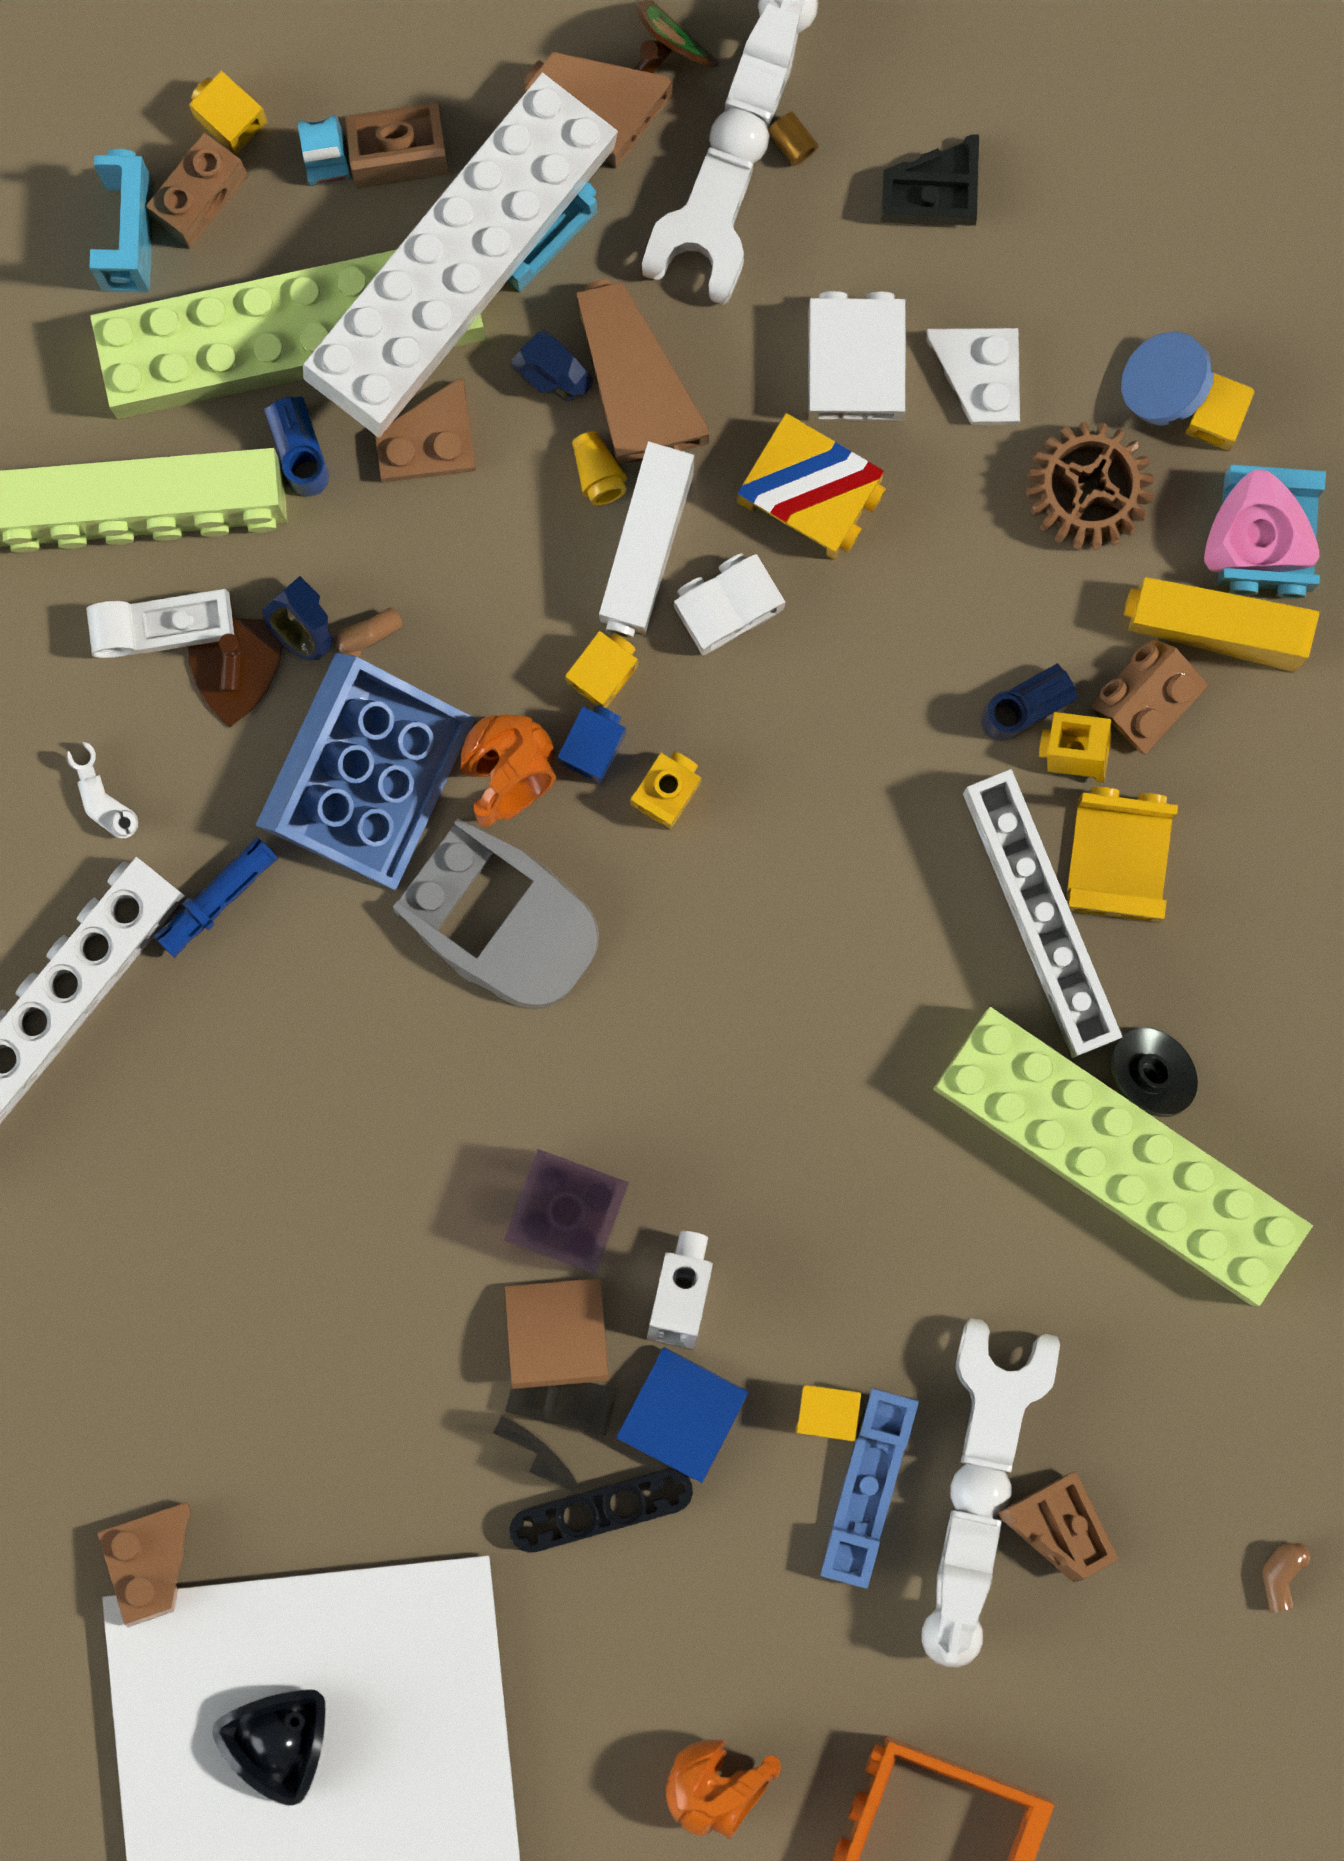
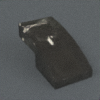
(571, 1405)
(548, 1462)

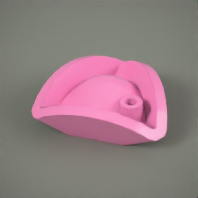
(1261, 529)

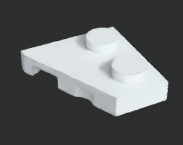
(982, 371)

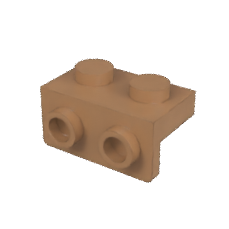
(1150, 694)

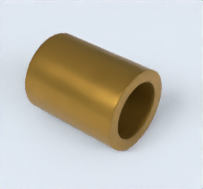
(793, 138)

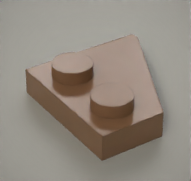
(1063, 1527)
(146, 1562)

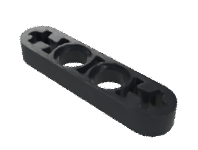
(603, 1517)

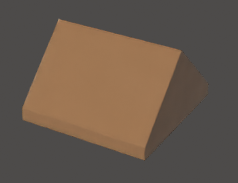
(396, 145)

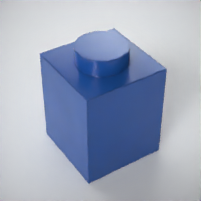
(592, 743)

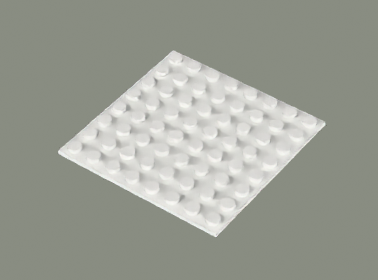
(411, 1718)

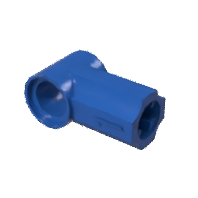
(297, 444)

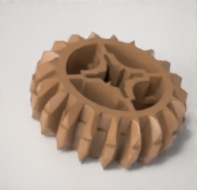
(1108, 497)

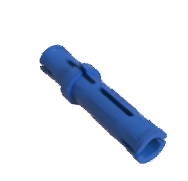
(215, 897)

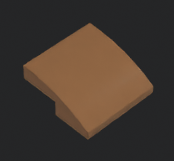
(556, 1333)

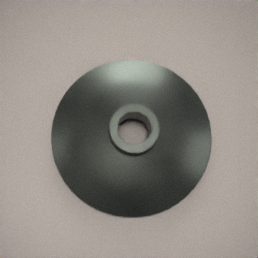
(1154, 1072)

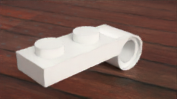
(159, 624)

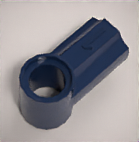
(1030, 702)

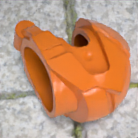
(515, 757)
(711, 1802)

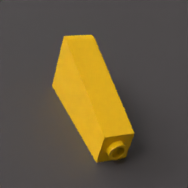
(1223, 623)

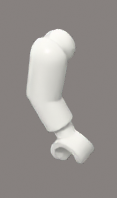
(100, 806)

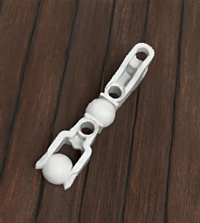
(736, 142)
(981, 1488)

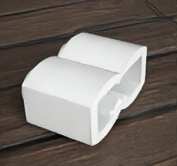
(728, 603)

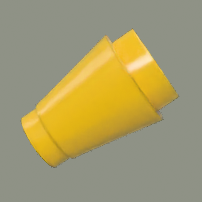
(598, 470)

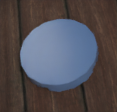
(1167, 378)

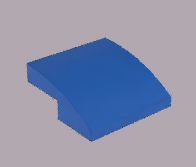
(682, 1414)

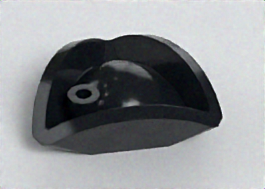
(275, 1743)

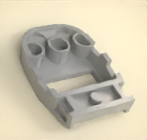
(539, 945)

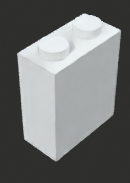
(856, 358)

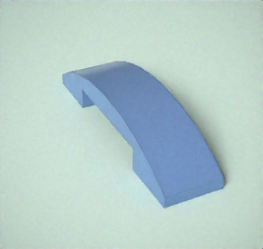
(868, 1487)

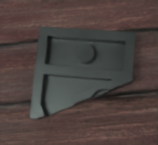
(934, 187)

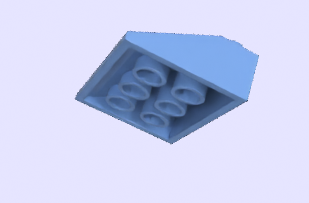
(365, 770)

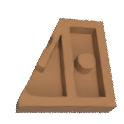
(429, 438)

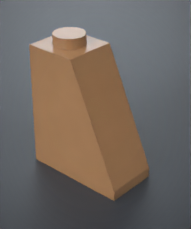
(617, 94)

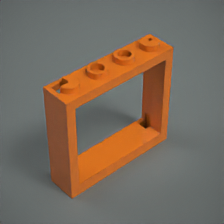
(880, 1765)

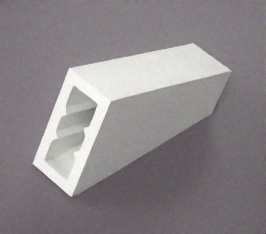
(646, 539)

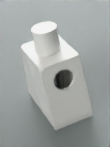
(679, 1310)

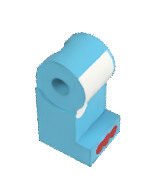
(324, 151)

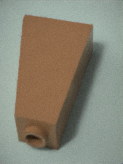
(634, 377)

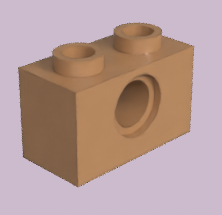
(196, 190)

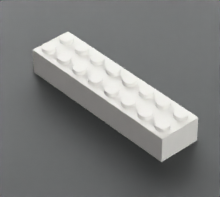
(460, 255)

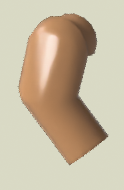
(361, 635)
(1280, 1570)

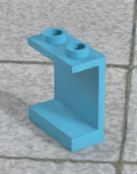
(1306, 488)

